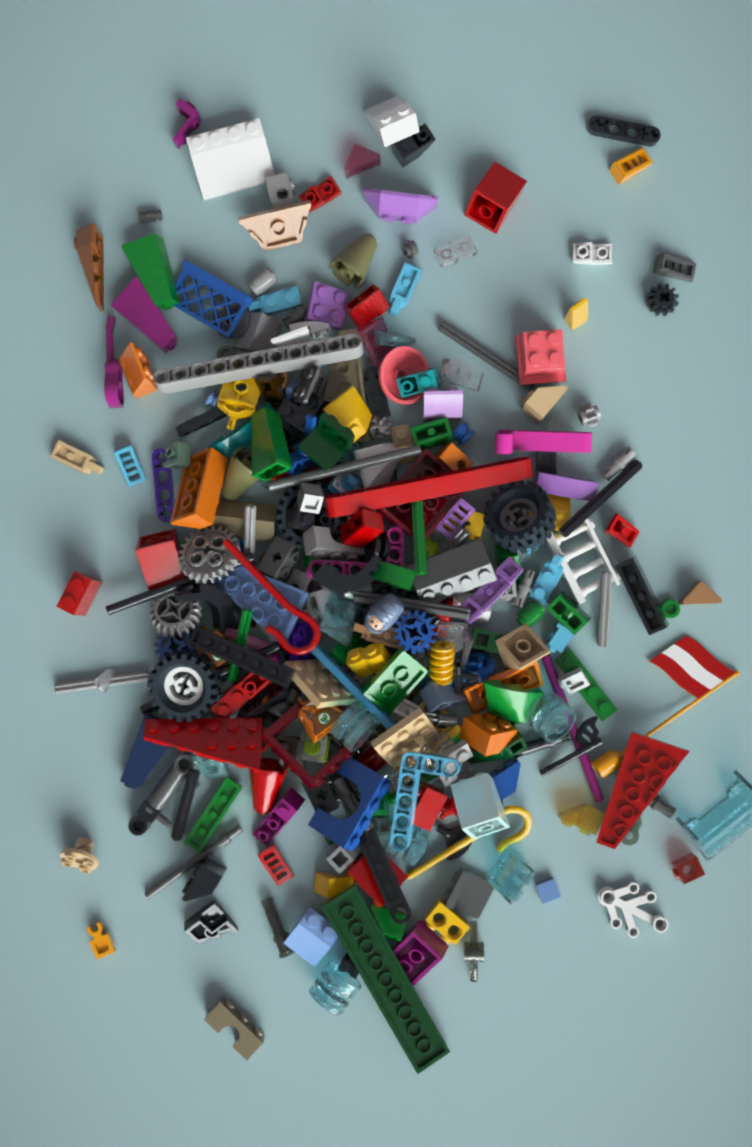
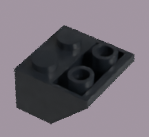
(206, 878)

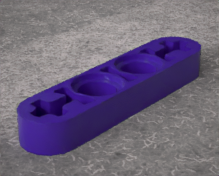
(160, 486)

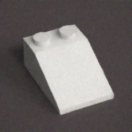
(392, 120)

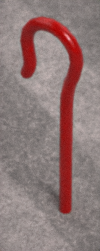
(283, 601)

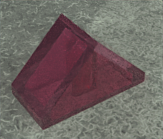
(360, 161)

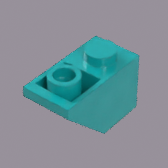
(419, 382)

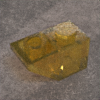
(584, 817)

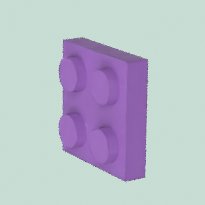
(327, 305)

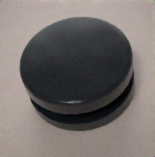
(379, 546)

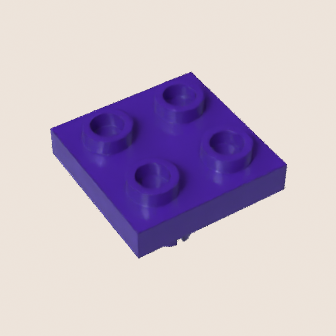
(300, 637)

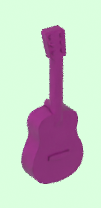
(113, 371)

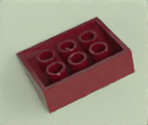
(434, 508)

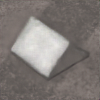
(460, 636)

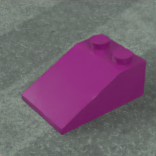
(419, 951)

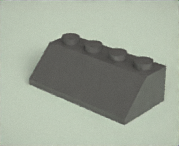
(454, 572)

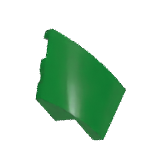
(510, 700)

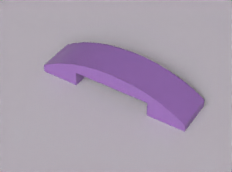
(491, 592)

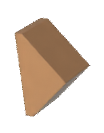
(700, 594)

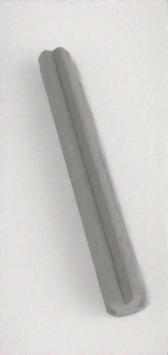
(88, 683)

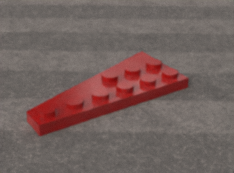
(641, 776)

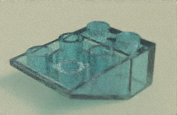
(511, 875)

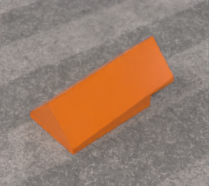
(527, 678)

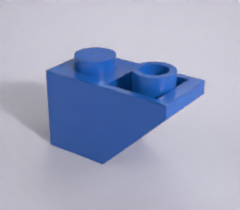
(506, 778)

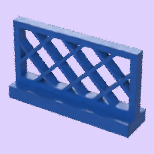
(220, 288)

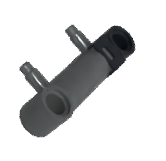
(161, 795)

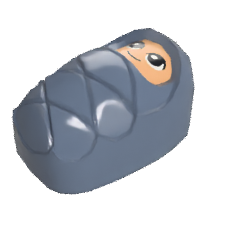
(384, 613)

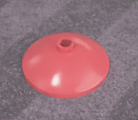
(403, 361)

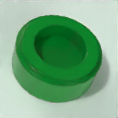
(670, 608)

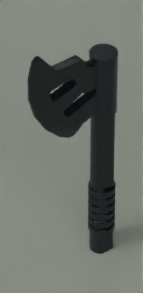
(587, 747)

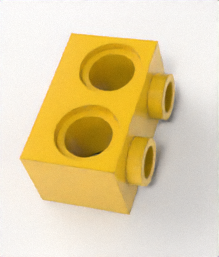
(450, 918)

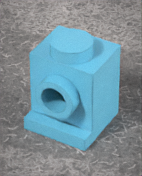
(558, 639)

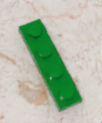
(593, 693)
(213, 814)

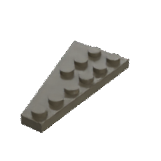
(343, 376)

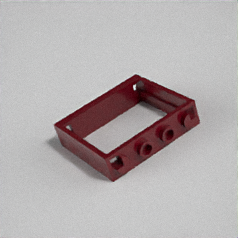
(318, 779)

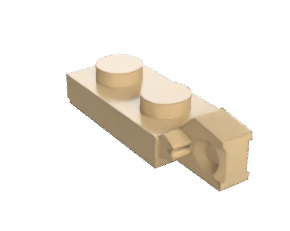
(75, 458)

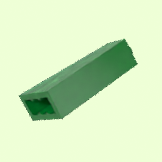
(153, 268)
(269, 445)

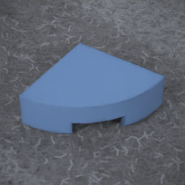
(289, 390)

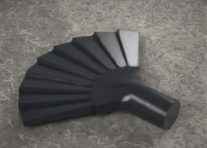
(452, 836)

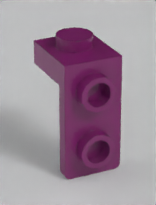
(188, 111)

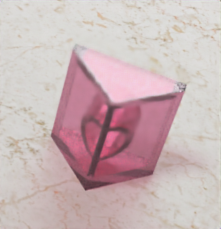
(373, 351)

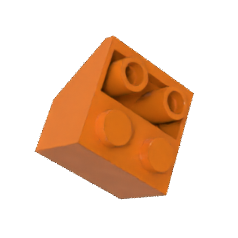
(486, 733)

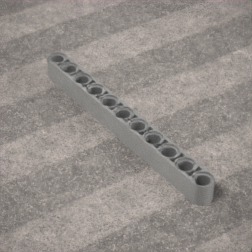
(268, 366)

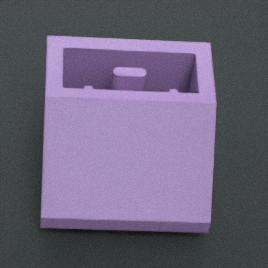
(442, 404)

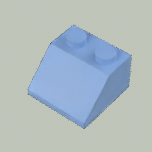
(311, 937)

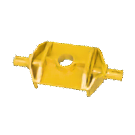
(238, 403)

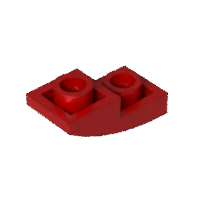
(321, 194)

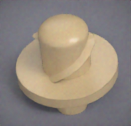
(80, 856)

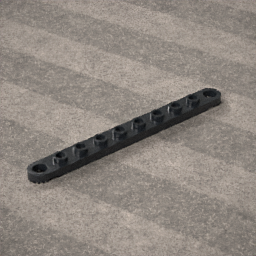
(375, 855)

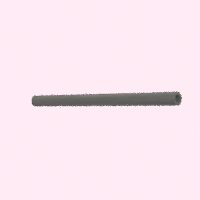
(344, 467)

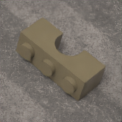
(226, 1014)

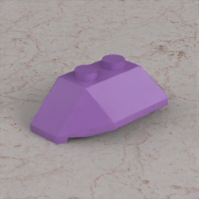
(398, 205)

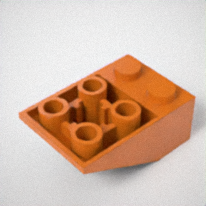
(137, 371)

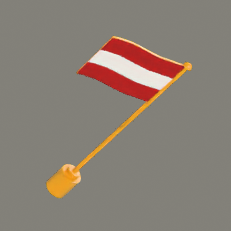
(691, 670)

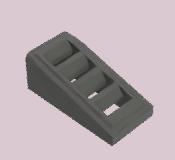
(662, 267)

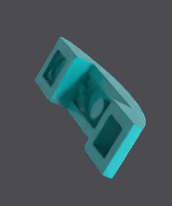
(238, 438)

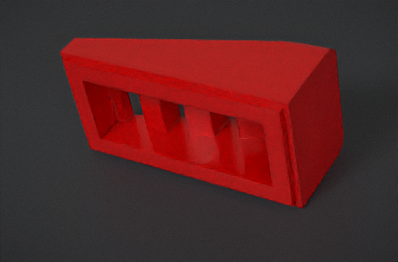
(262, 856)

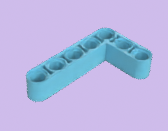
(412, 791)

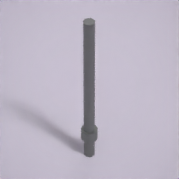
(224, 839)

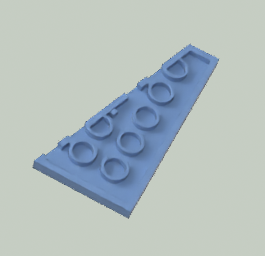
(250, 594)

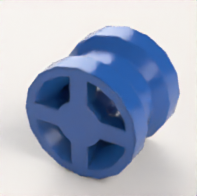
(463, 433)

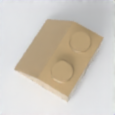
(541, 401)

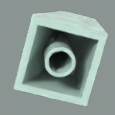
(479, 806)

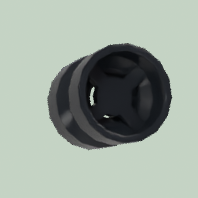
(348, 966)

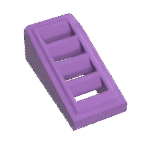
(467, 507)

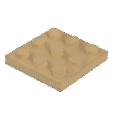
(320, 684)
(404, 737)

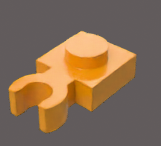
(101, 943)

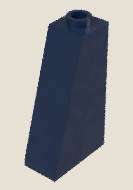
(142, 758)

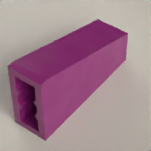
(141, 312)

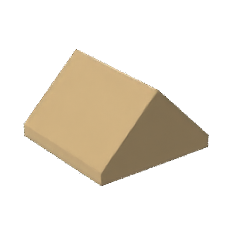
(521, 648)

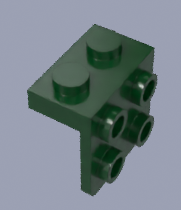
(327, 442)

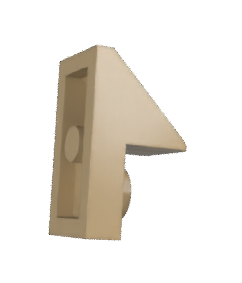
(402, 439)

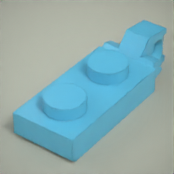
(404, 287)
(277, 301)
(547, 580)

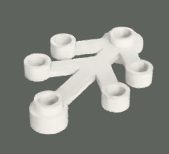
(628, 908)

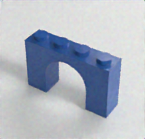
(349, 830)

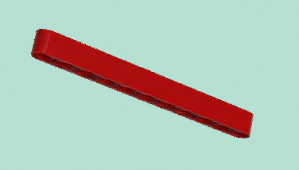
(428, 486)

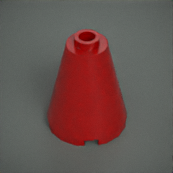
(266, 784)

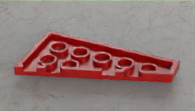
(217, 739)

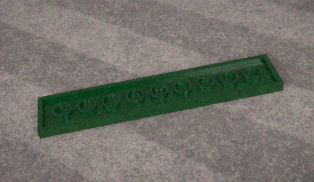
(385, 978)

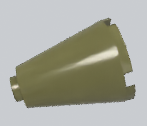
(353, 262)
(238, 475)

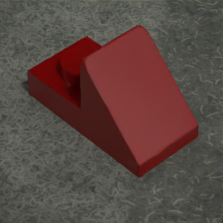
(622, 530)

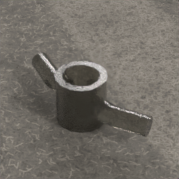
(473, 951)

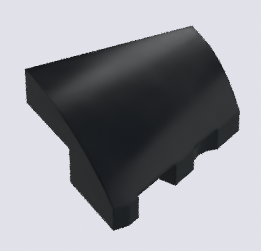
(209, 923)

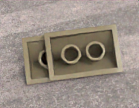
(231, 516)

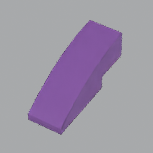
(567, 486)

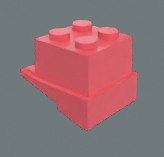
(540, 357)

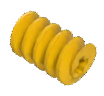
(442, 662)

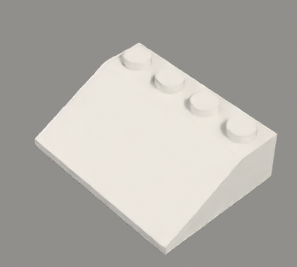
(230, 158)

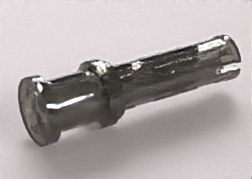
(277, 927)

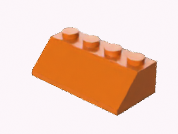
(200, 490)

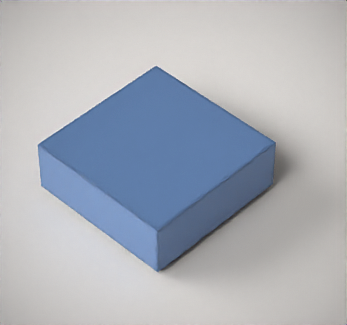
(547, 890)

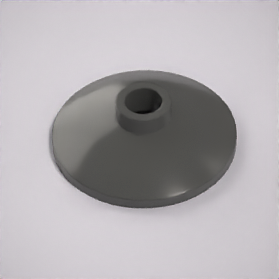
(242, 325)

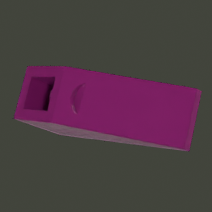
(279, 816)

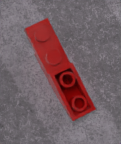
(238, 694)

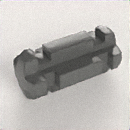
(150, 216)

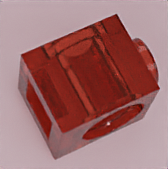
(695, 868)

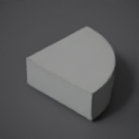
(383, 825)

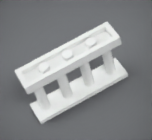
(571, 575)

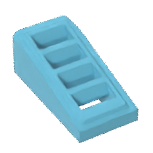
(117, 453)

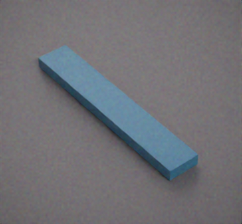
(351, 685)

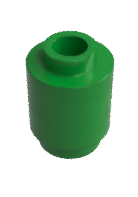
(530, 614)

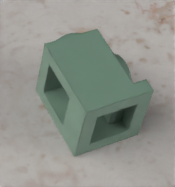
(177, 455)

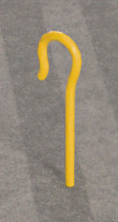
(467, 840)

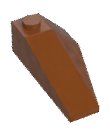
(90, 249)

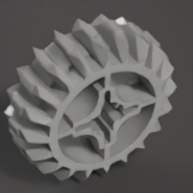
(167, 621)

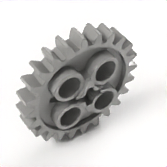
(206, 556)

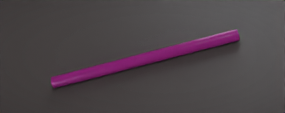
(584, 759)

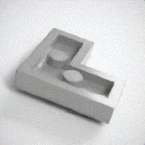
(462, 753)

